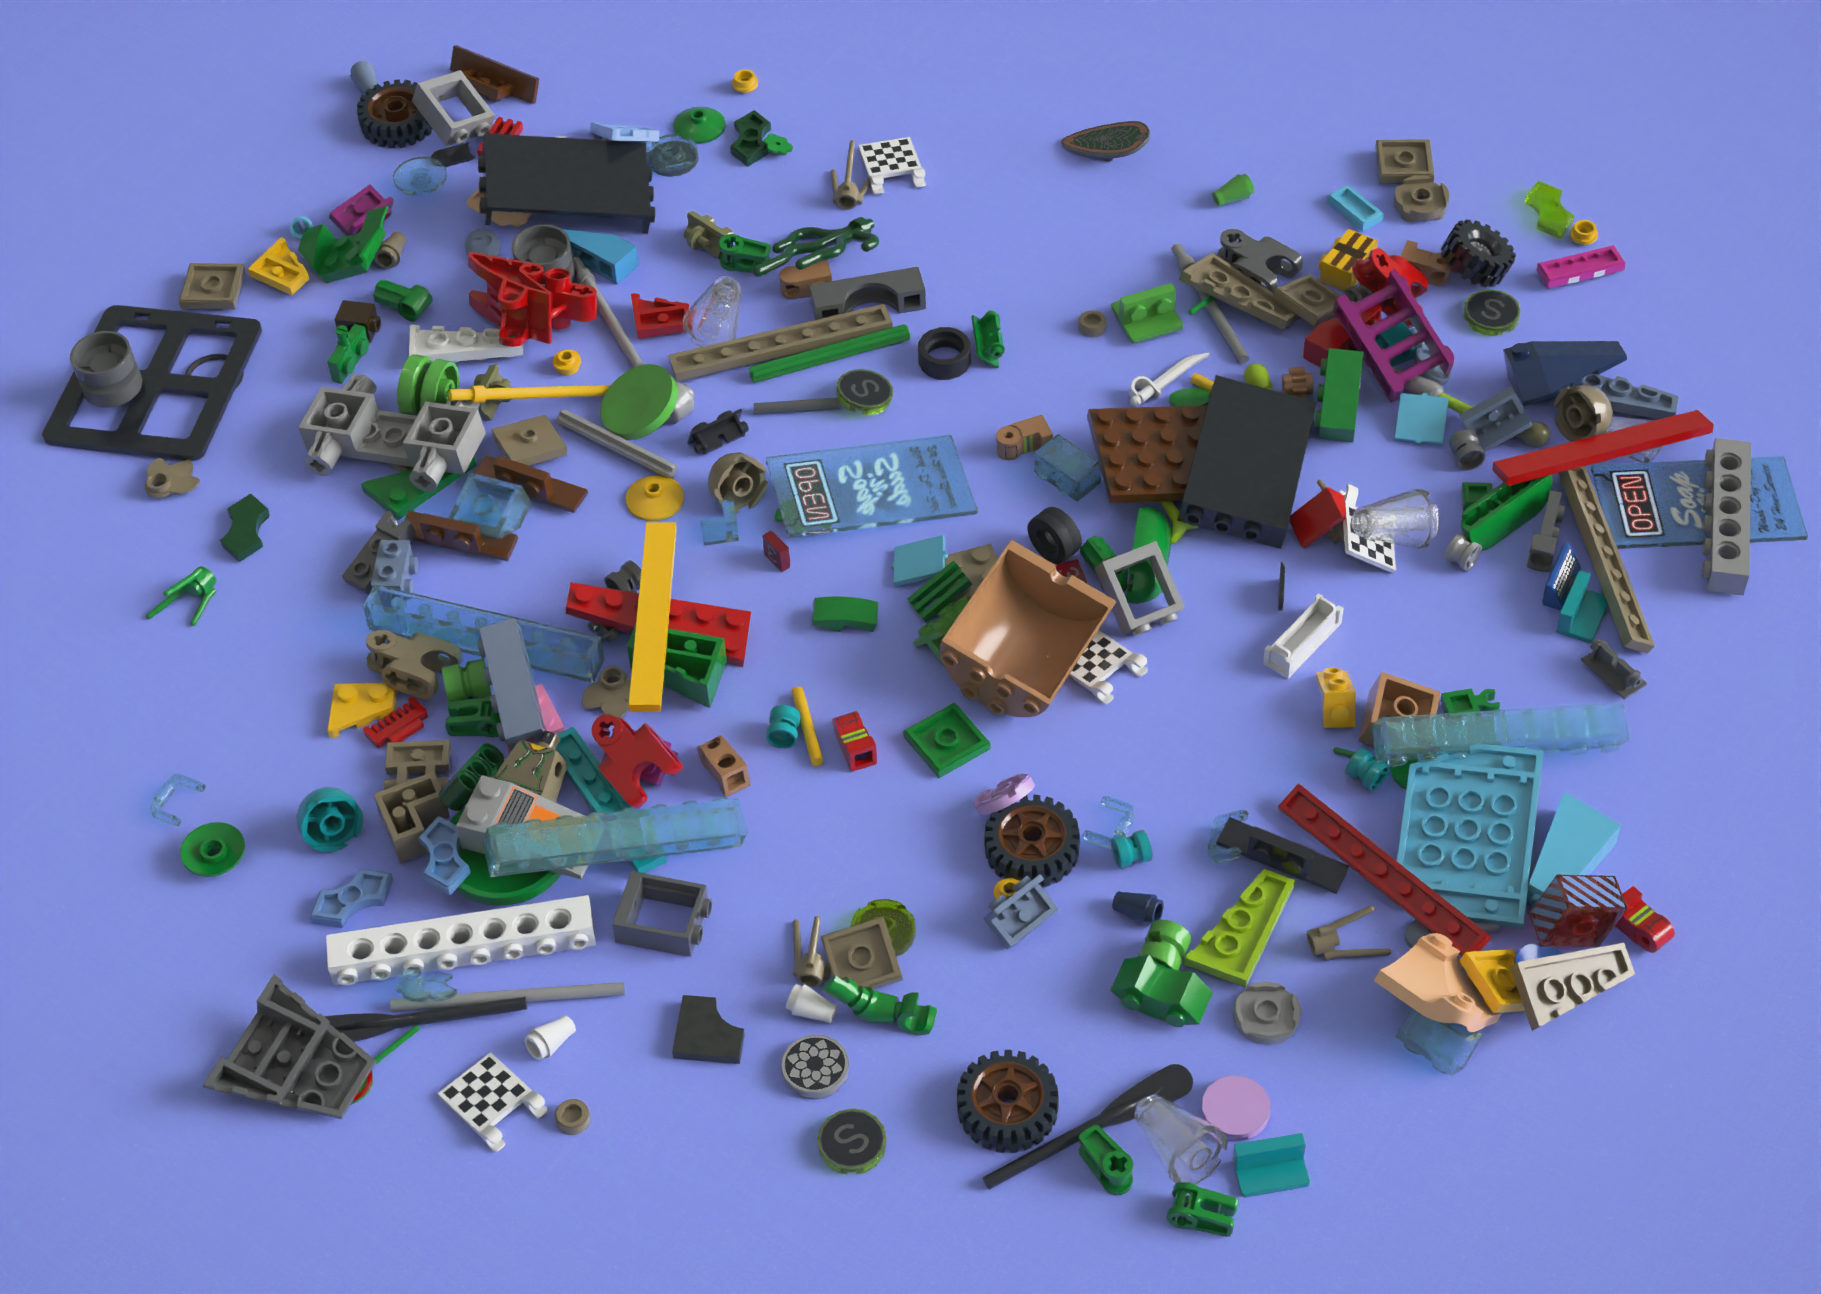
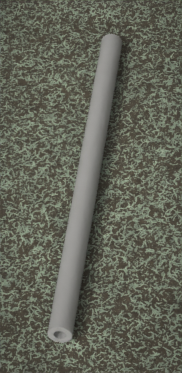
(531, 994)

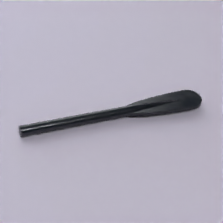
(369, 1025)
(1169, 1083)

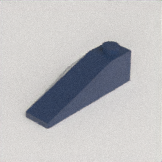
(1544, 367)

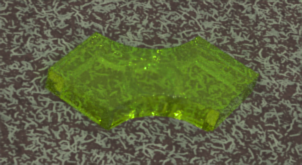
(1552, 215)

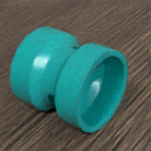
(783, 726)
(1366, 769)
(1131, 849)

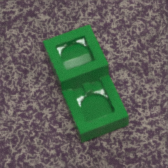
(839, 611)

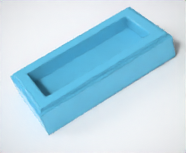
(1355, 208)

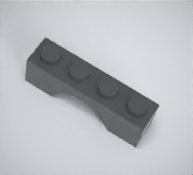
(897, 288)

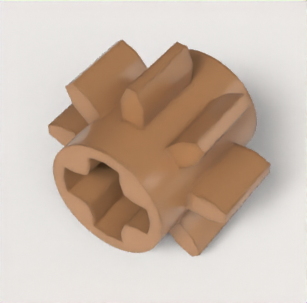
(1297, 382)

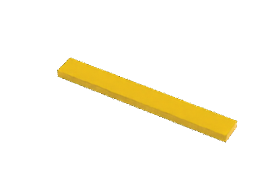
(652, 617)

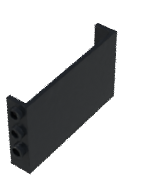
(565, 177)
(1247, 462)

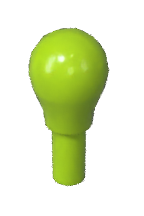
(1257, 375)

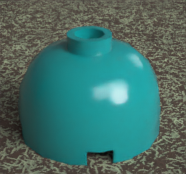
(329, 819)

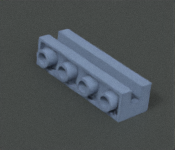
(512, 682)

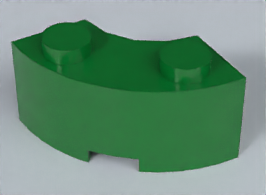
(1161, 991)

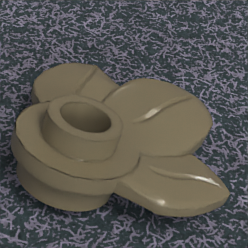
(170, 479)
(610, 696)

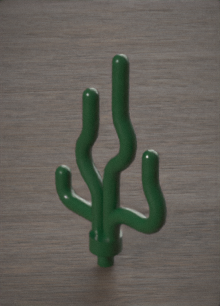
(857, 230)

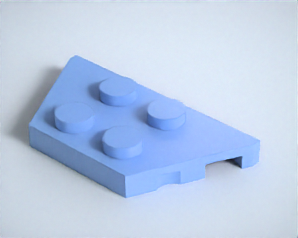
(622, 132)

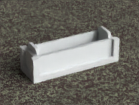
(1303, 637)

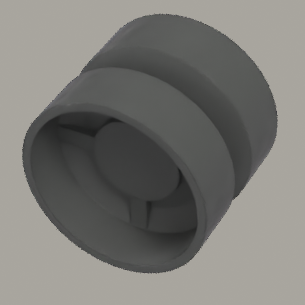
(544, 246)
(106, 369)

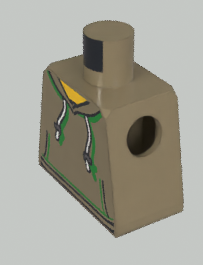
(535, 766)

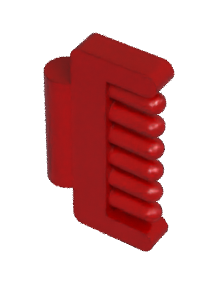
(402, 727)

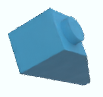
(604, 254)

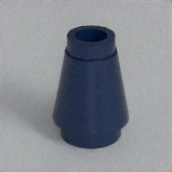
(1138, 906)

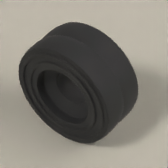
(1054, 535)

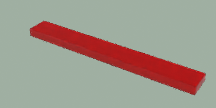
(1602, 447)
(1382, 871)

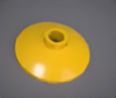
(654, 498)

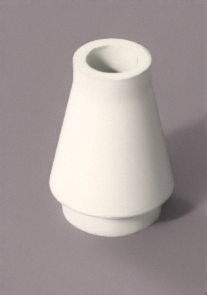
(809, 1004)
(549, 1037)

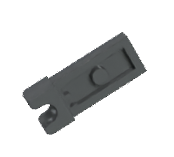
(1544, 544)
(361, 569)

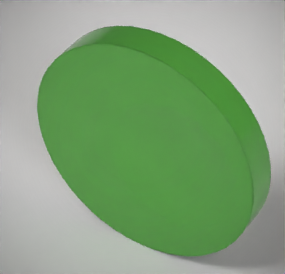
(639, 401)

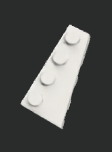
(460, 344)

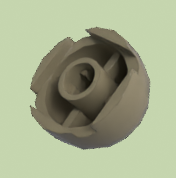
(1582, 412)
(737, 478)

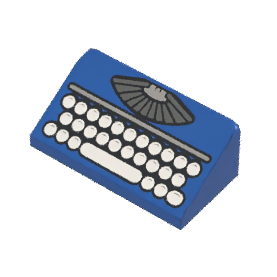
(1561, 578)

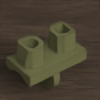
(704, 233)
(491, 379)

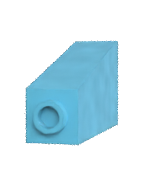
(1573, 845)

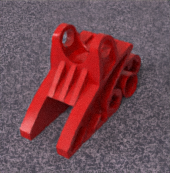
(522, 304)

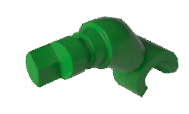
(883, 1007)

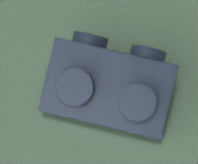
(1497, 419)
(395, 565)
(1020, 913)

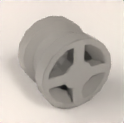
(1463, 552)

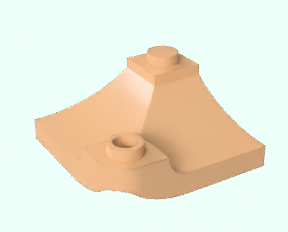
(1437, 985)

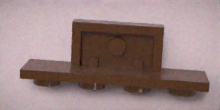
(492, 77)
(535, 482)
(460, 536)

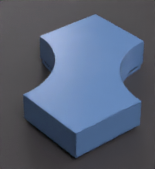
(445, 866)
(339, 904)

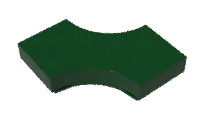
(749, 145)
(246, 519)

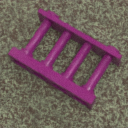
(1378, 358)

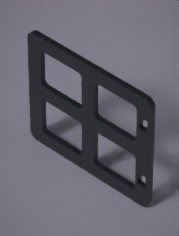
(157, 380)

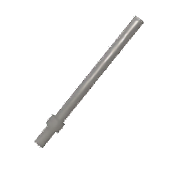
(1186, 261)
(586, 277)

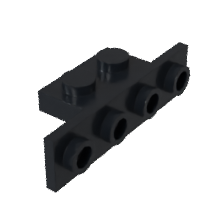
(1283, 855)

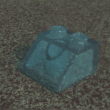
(492, 505)

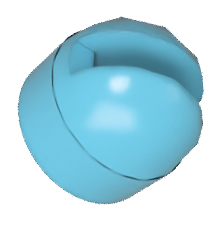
(295, 226)

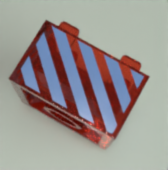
(1578, 911)

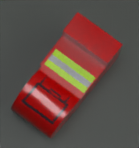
(854, 741)
(1643, 923)

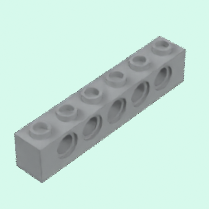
(1727, 516)

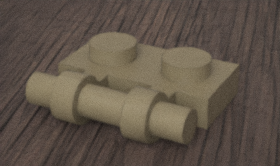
(417, 758)

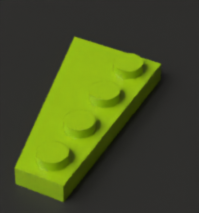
(1244, 930)

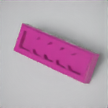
(1580, 266)

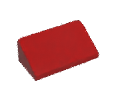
(1318, 516)

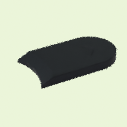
(453, 155)
(1281, 587)

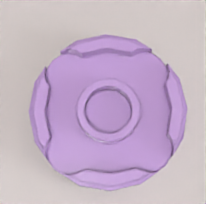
(1006, 793)
(1236, 1107)

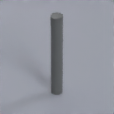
(796, 405)

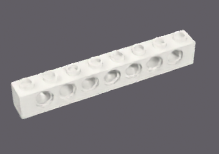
(446, 933)

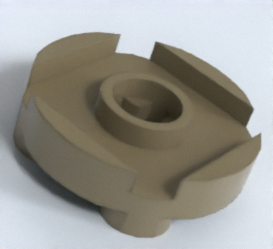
(1411, 208)

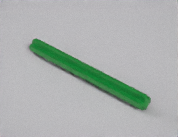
(829, 353)

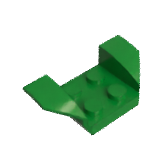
(347, 255)

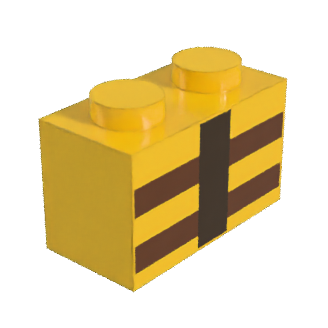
(1337, 264)

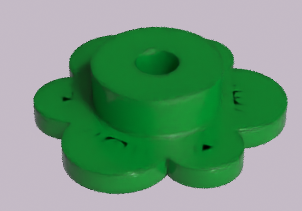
(777, 145)

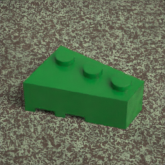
(1339, 395)
(691, 664)

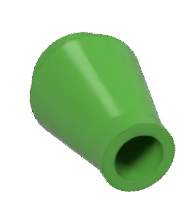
(1234, 190)

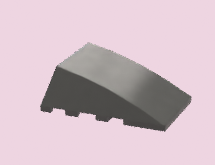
(293, 1058)

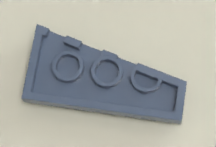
(1633, 400)

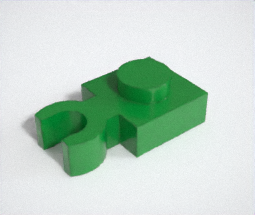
(1466, 701)

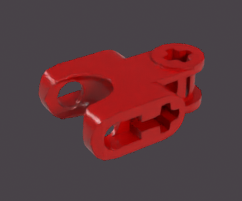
(1377, 276)
(630, 754)

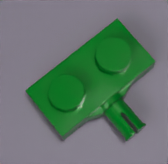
(350, 349)

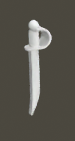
(1153, 388)

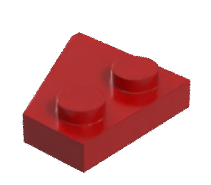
(657, 317)

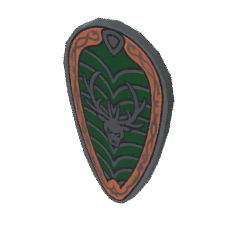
(1108, 140)

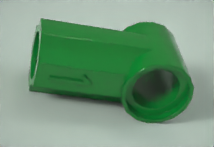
(407, 301)
(1095, 552)

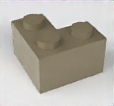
(406, 812)

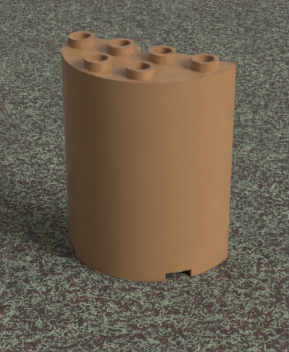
(1011, 627)

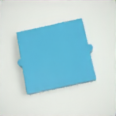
(1421, 419)
(918, 560)

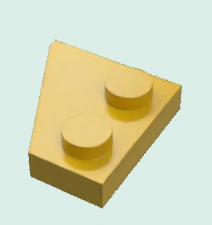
(280, 268)
(359, 705)

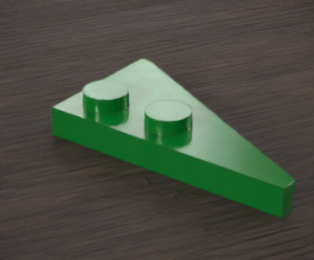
(399, 495)

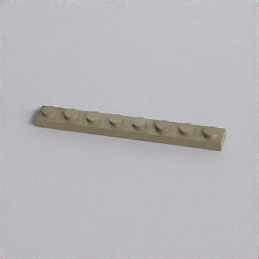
(778, 342)
(1606, 560)

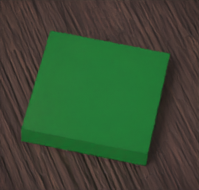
(946, 740)

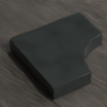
(704, 1034)

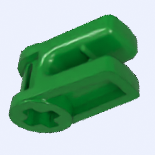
(742, 255)
(472, 718)
(1106, 1160)
(1205, 1209)

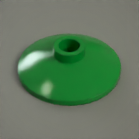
(699, 124)
(208, 840)

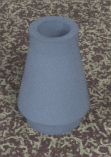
(364, 75)

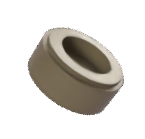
(1092, 323)
(572, 1116)

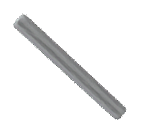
(617, 444)

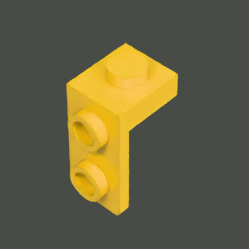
(1337, 698)

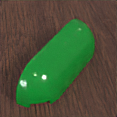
(1504, 511)
(1150, 527)

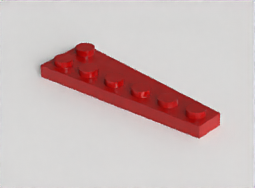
(620, 610)

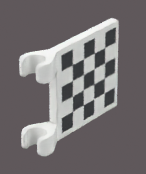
(889, 160)
(1368, 550)
(1100, 661)
(488, 1095)

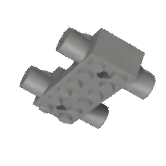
(352, 426)

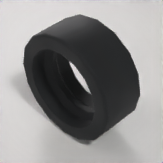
(944, 368)

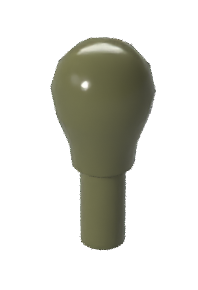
(1536, 435)

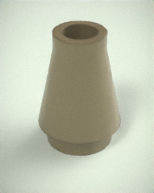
(390, 251)

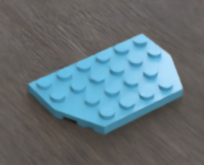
(1474, 829)

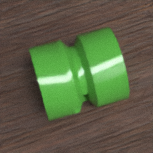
(466, 681)
(1166, 943)

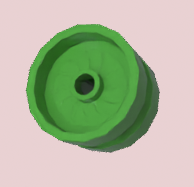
(425, 381)

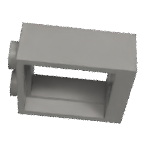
(432, 91)
(1112, 588)

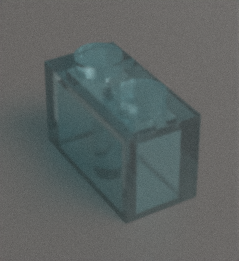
(1067, 467)
(1444, 1044)

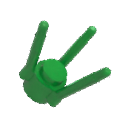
(197, 584)

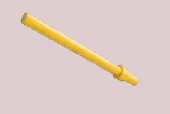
(480, 394)

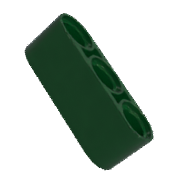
(460, 787)

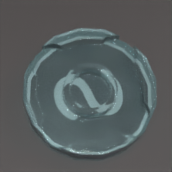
(672, 155)

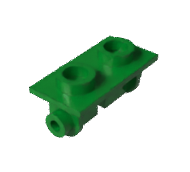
(988, 338)

